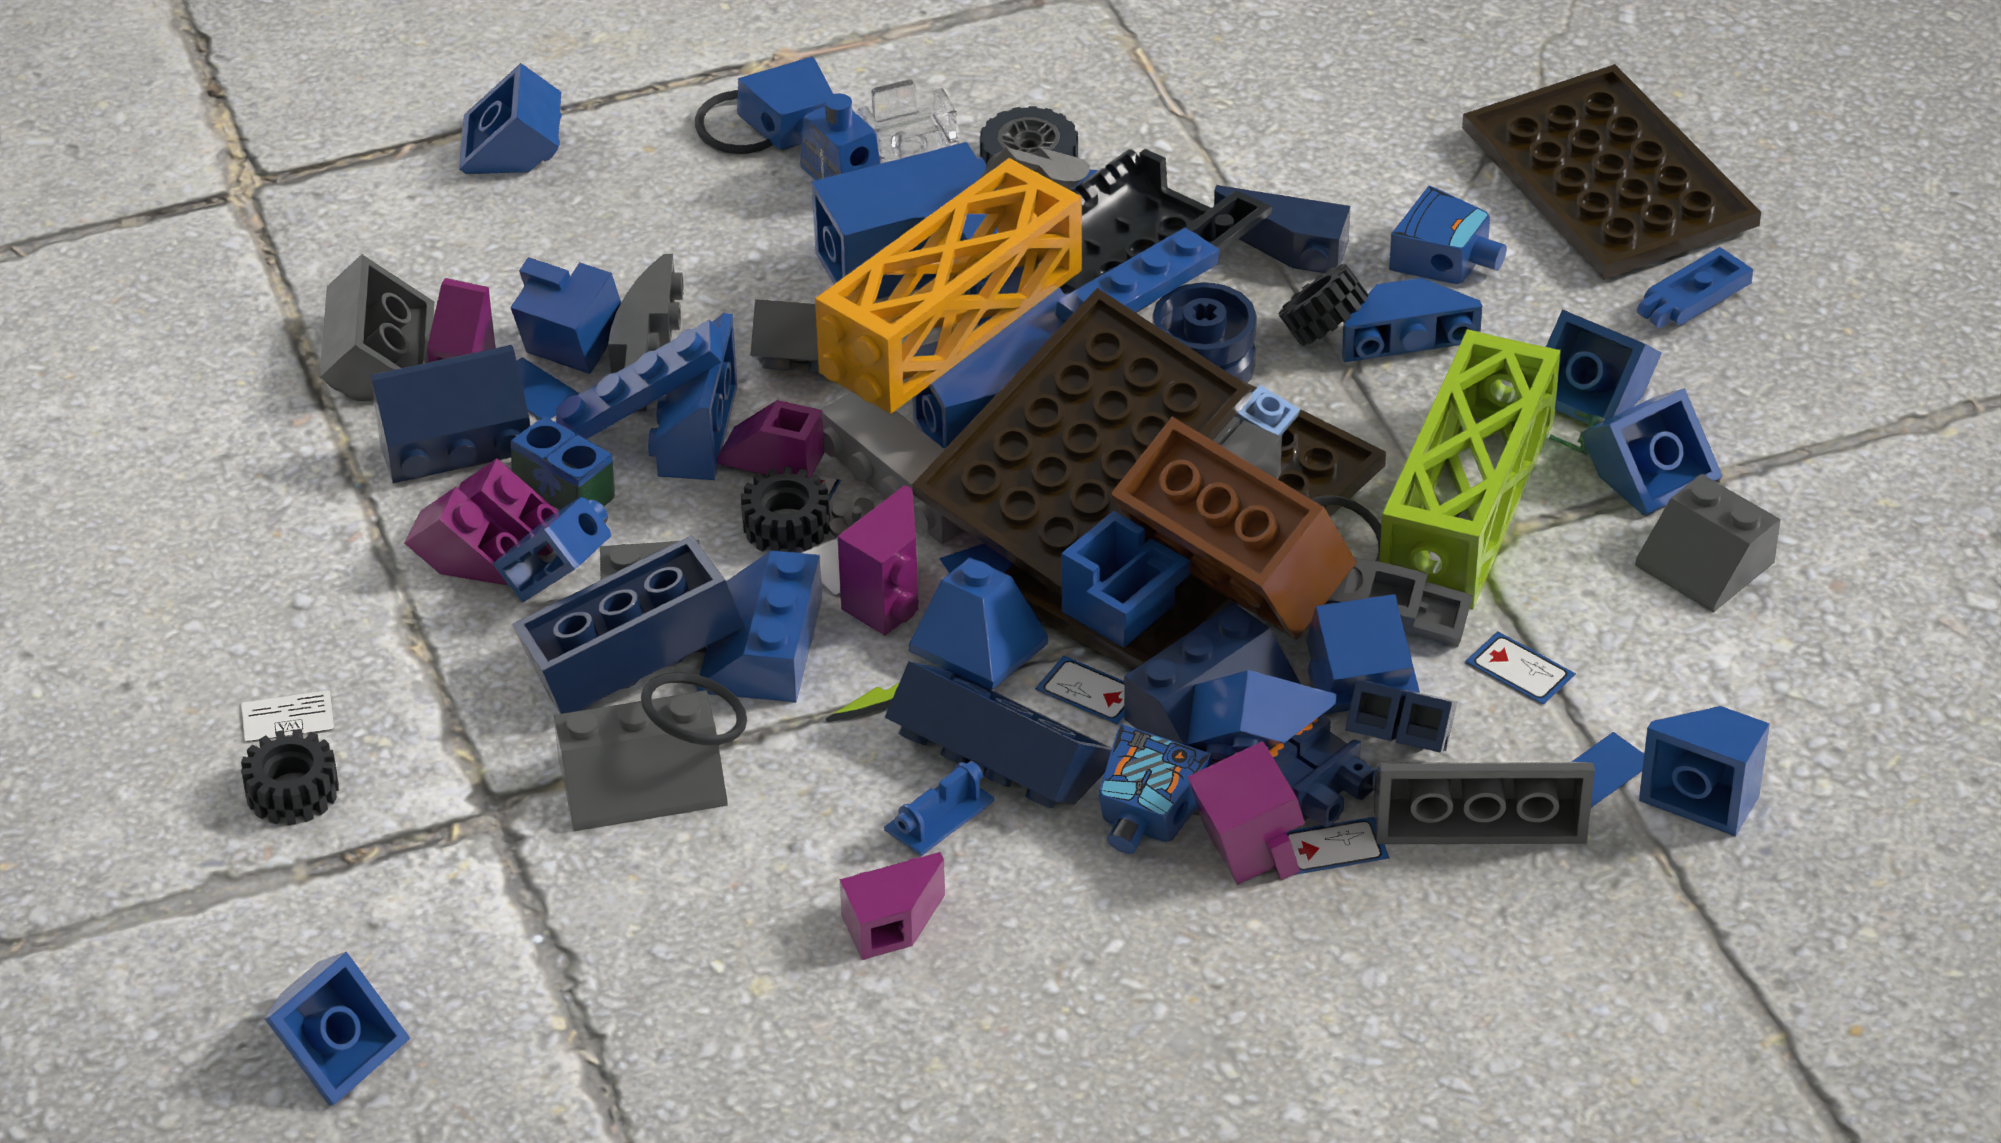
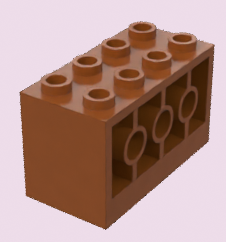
(1236, 527)

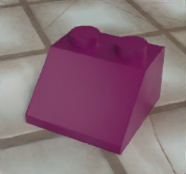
(881, 564)

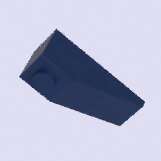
(1299, 230)

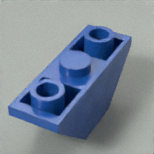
(1409, 319)

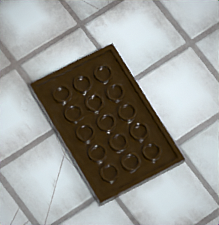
(1610, 171)
(1069, 429)

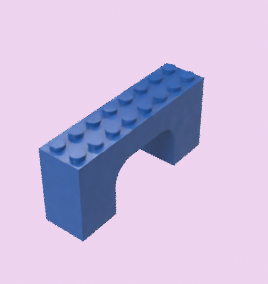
(874, 206)

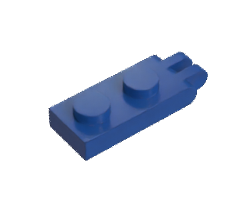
(1695, 288)

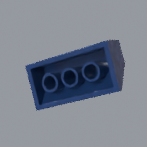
(629, 625)
(997, 734)

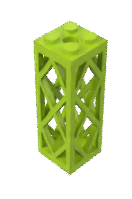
(1471, 389)

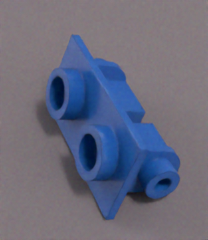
(941, 809)

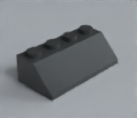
(1483, 802)

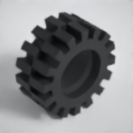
(1323, 304)
(785, 492)
(291, 797)

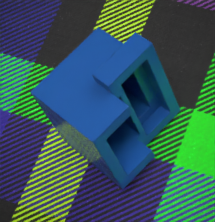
(564, 314)
(1119, 580)
(1358, 643)

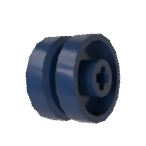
(1213, 323)

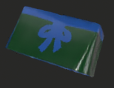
(558, 443)

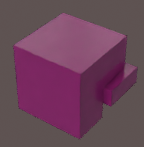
(1248, 812)

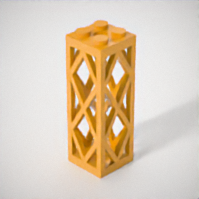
(862, 338)

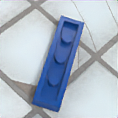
(1148, 273)
(642, 381)

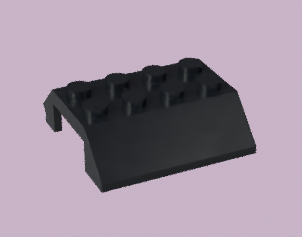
(1133, 209)

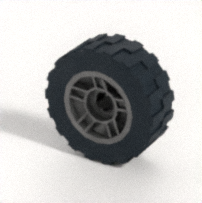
(1028, 131)

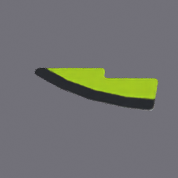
(871, 702)

